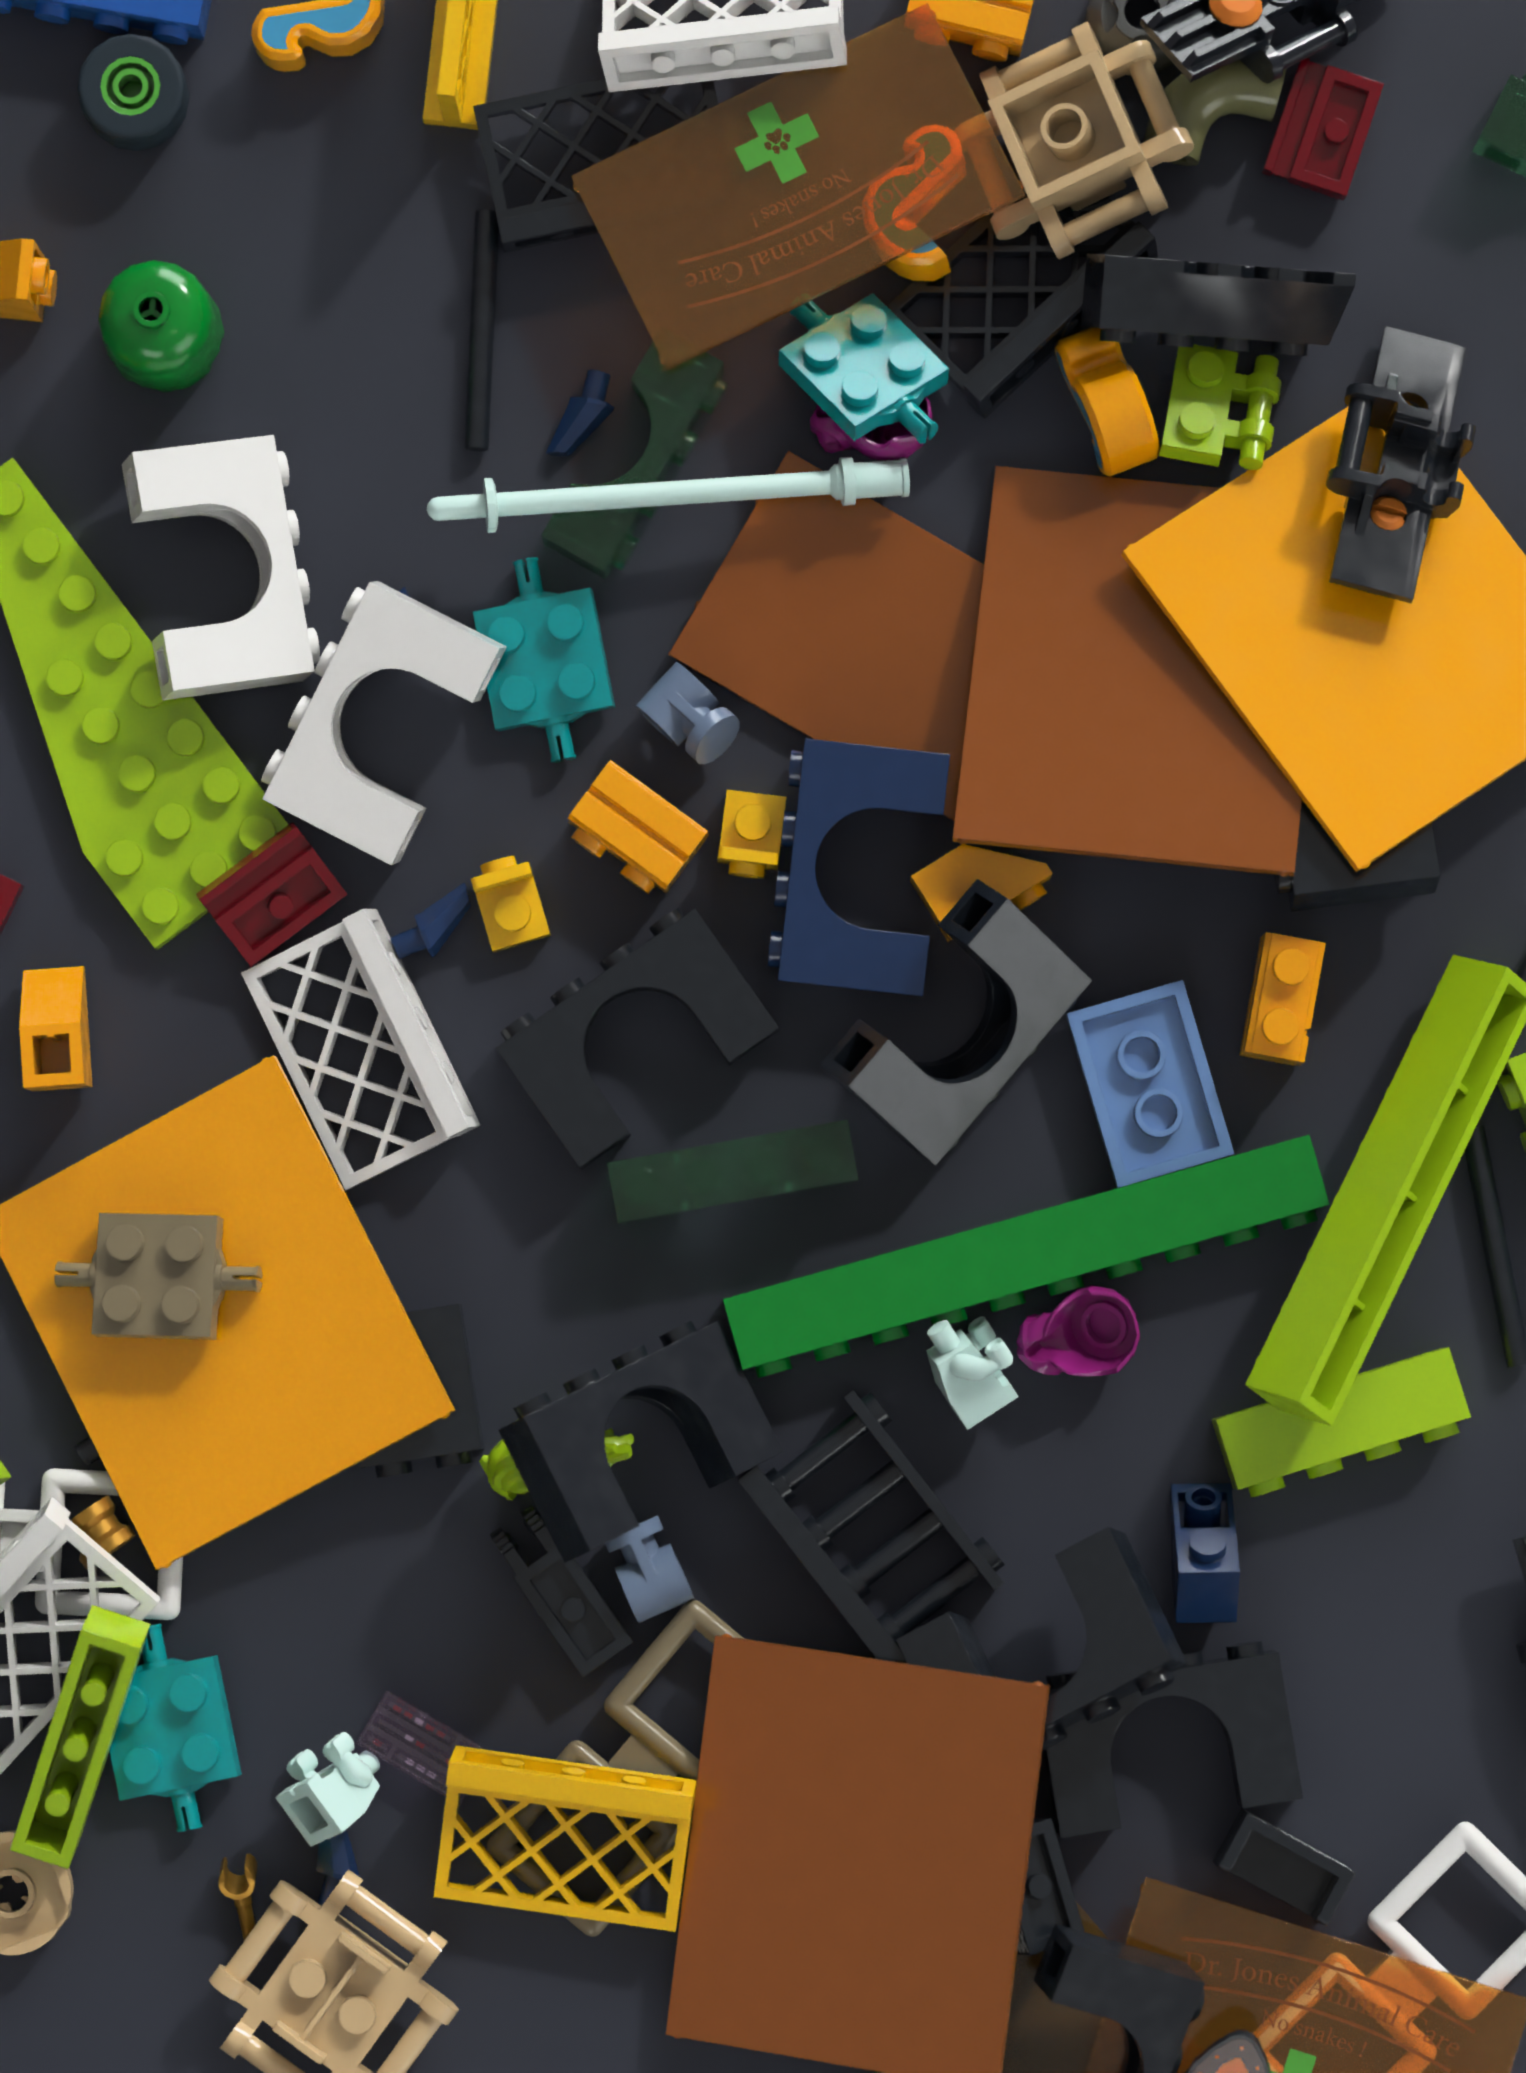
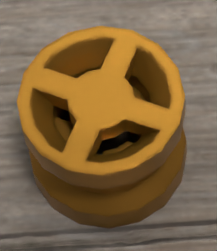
(103, 1527)

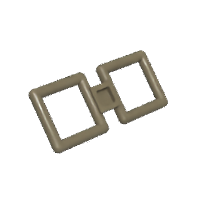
(645, 1750)

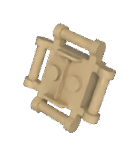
(1078, 139)
(334, 1983)

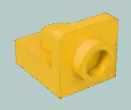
(751, 833)
(509, 903)

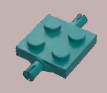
(864, 368)
(551, 660)
(174, 1731)

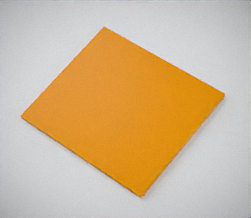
(1356, 696)
(298, 1373)

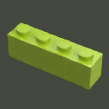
(1380, 1409)
(80, 1736)

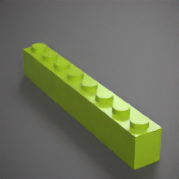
(1391, 1190)

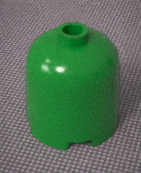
(175, 346)

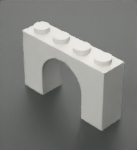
(243, 487)
(315, 772)

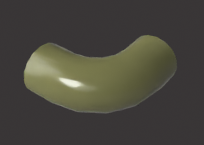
(1217, 94)

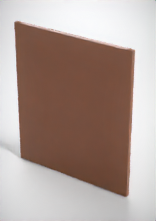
(1089, 704)
(857, 1860)

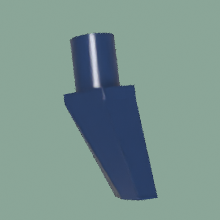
(582, 415)
(434, 924)
(334, 1860)

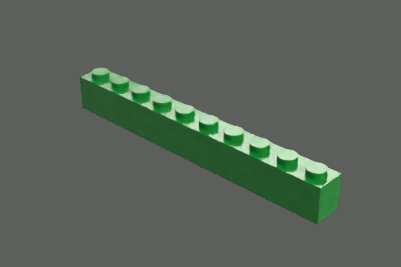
(1026, 1253)

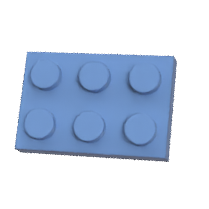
(1149, 1084)

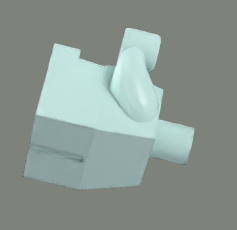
(966, 1377)
(334, 1797)

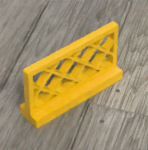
(459, 61)
(573, 1787)

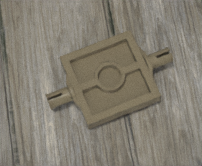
(158, 1276)

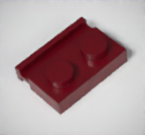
(1323, 128)
(271, 894)

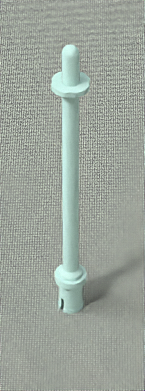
(842, 481)

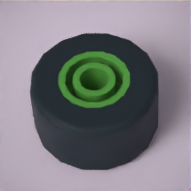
(138, 114)

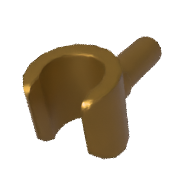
(240, 1890)

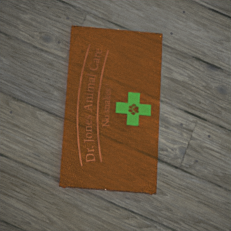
(797, 187)
(1316, 1996)

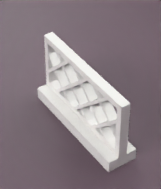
(719, 46)
(406, 1024)
(18, 1565)

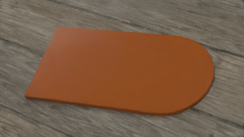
(843, 625)

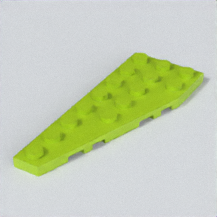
(144, 778)

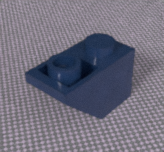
(1204, 1553)

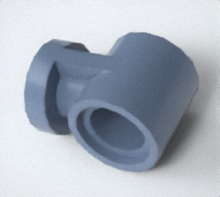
(686, 709)
(651, 1574)

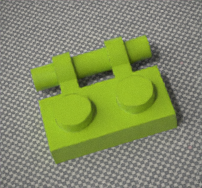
(1200, 403)

